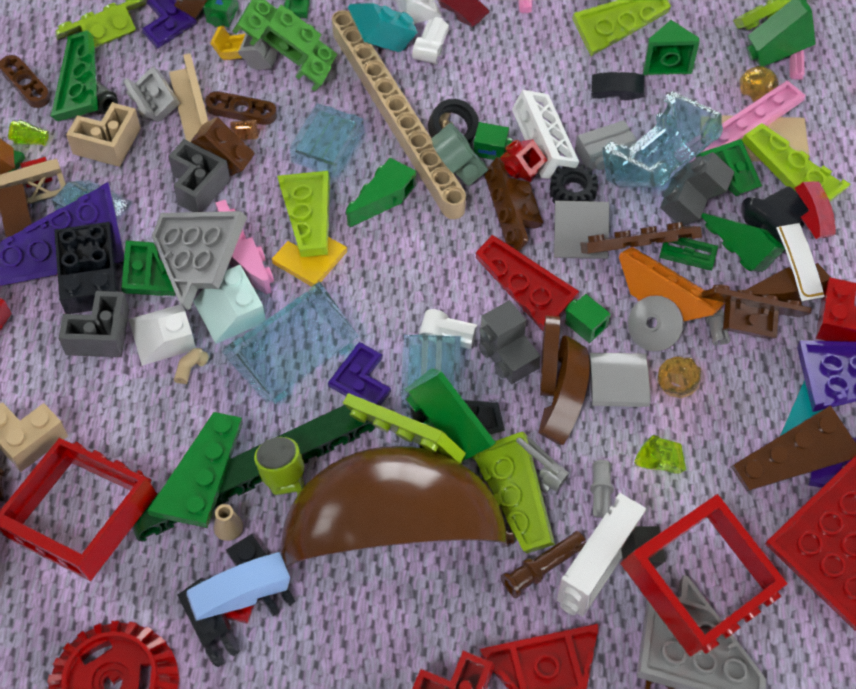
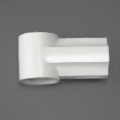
(430, 45)
(438, 323)

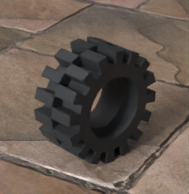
(574, 175)

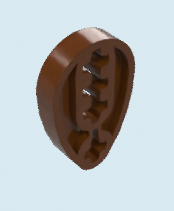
(549, 355)

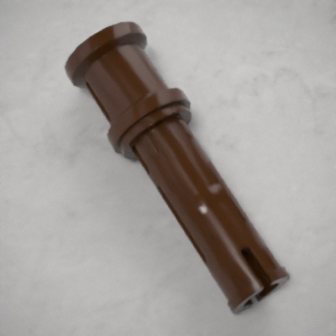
(533, 570)

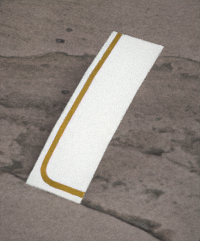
(801, 262)

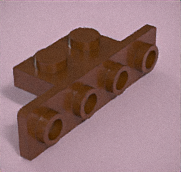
(513, 204)
(751, 313)

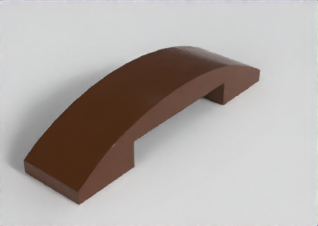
(569, 392)

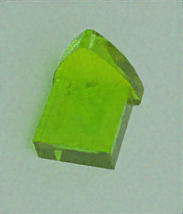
(661, 455)

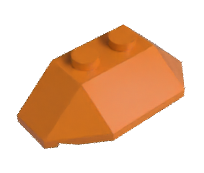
(651, 278)

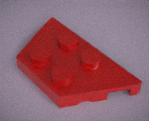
(545, 661)

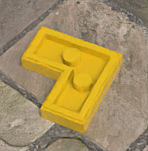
(311, 268)

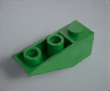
(386, 190)
(752, 244)

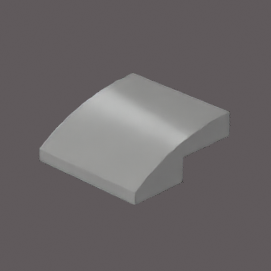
(574, 224)
(619, 379)

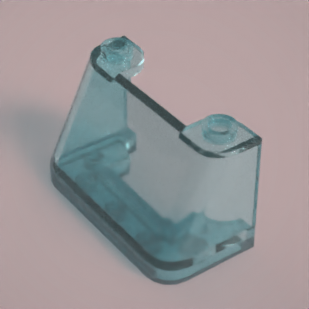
(675, 140)
(291, 343)

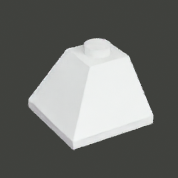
(162, 334)

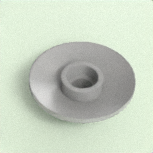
(668, 325)

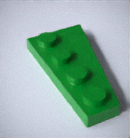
(77, 79)
(198, 478)

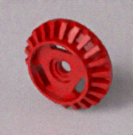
(133, 648)

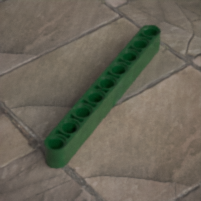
(242, 475)

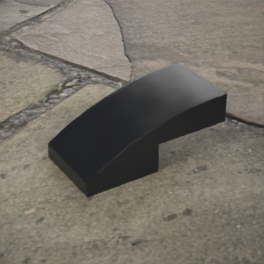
(624, 84)

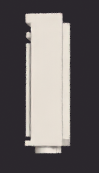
(598, 556)

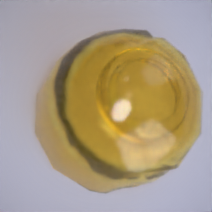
(758, 82)
(681, 372)

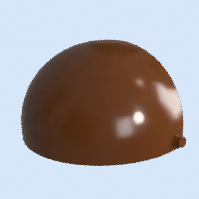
(390, 500)

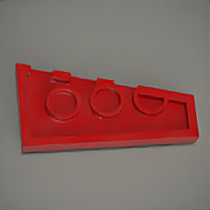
(525, 281)

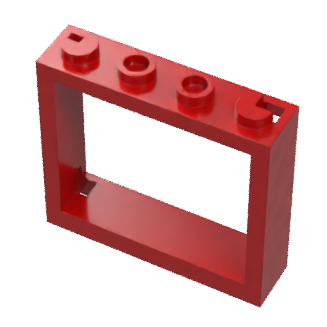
(42, 480)
(669, 606)

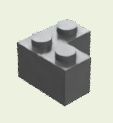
(199, 175)
(693, 186)
(99, 333)
(506, 344)

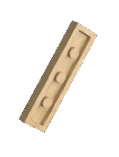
(188, 93)
(35, 173)

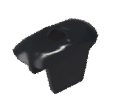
(774, 211)

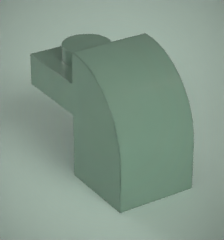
(457, 154)

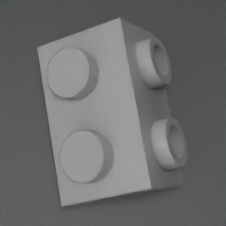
(152, 95)

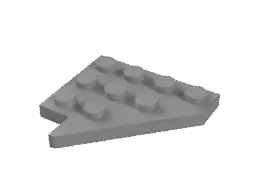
(197, 249)
(668, 664)

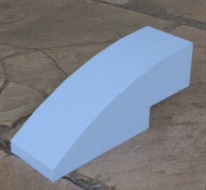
(239, 586)

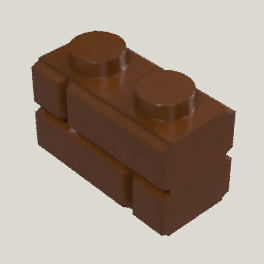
(223, 142)

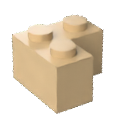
(105, 139)
(30, 437)

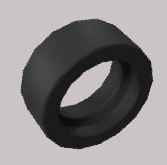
(457, 107)

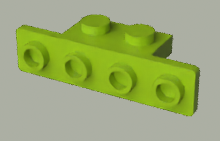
(104, 26)

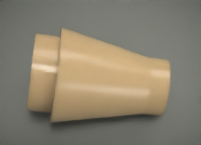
(227, 523)

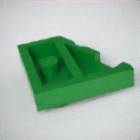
(736, 157)
(144, 271)

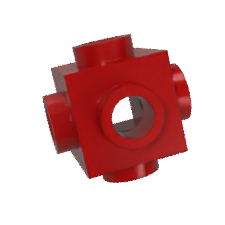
(523, 159)

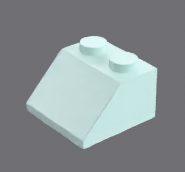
(231, 307)

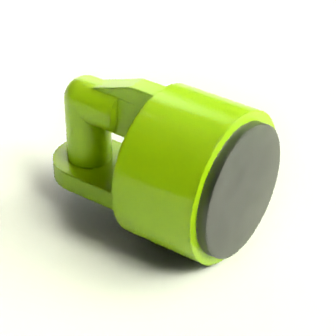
(280, 465)

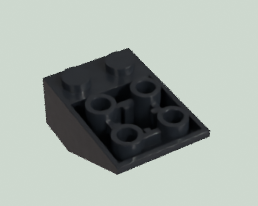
(84, 265)

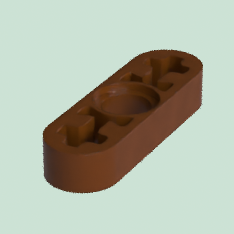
(24, 72)
(233, 101)

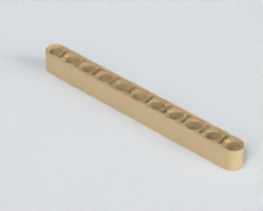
(399, 116)

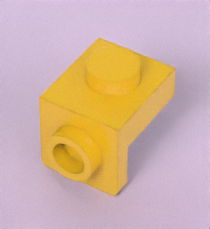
(226, 45)

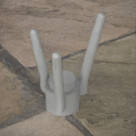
(552, 474)

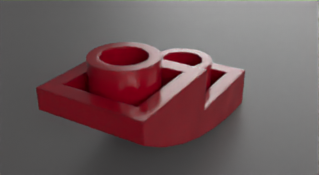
(466, 11)

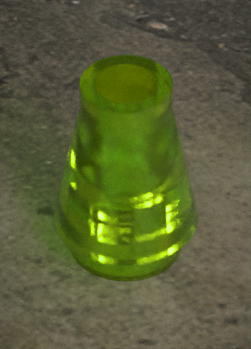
(26, 133)

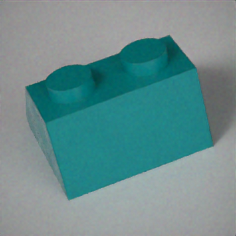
(383, 25)

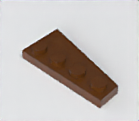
(649, 234)
(804, 449)

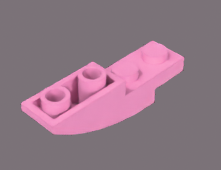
(249, 258)

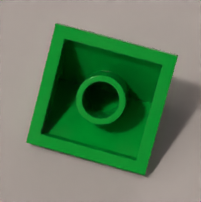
(671, 51)

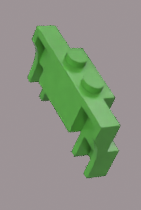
(290, 37)

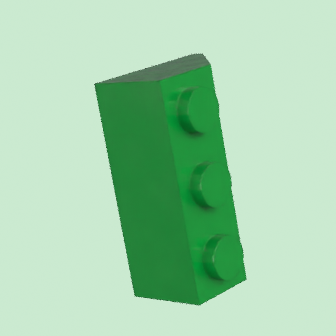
(448, 412)

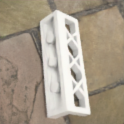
(533, 126)

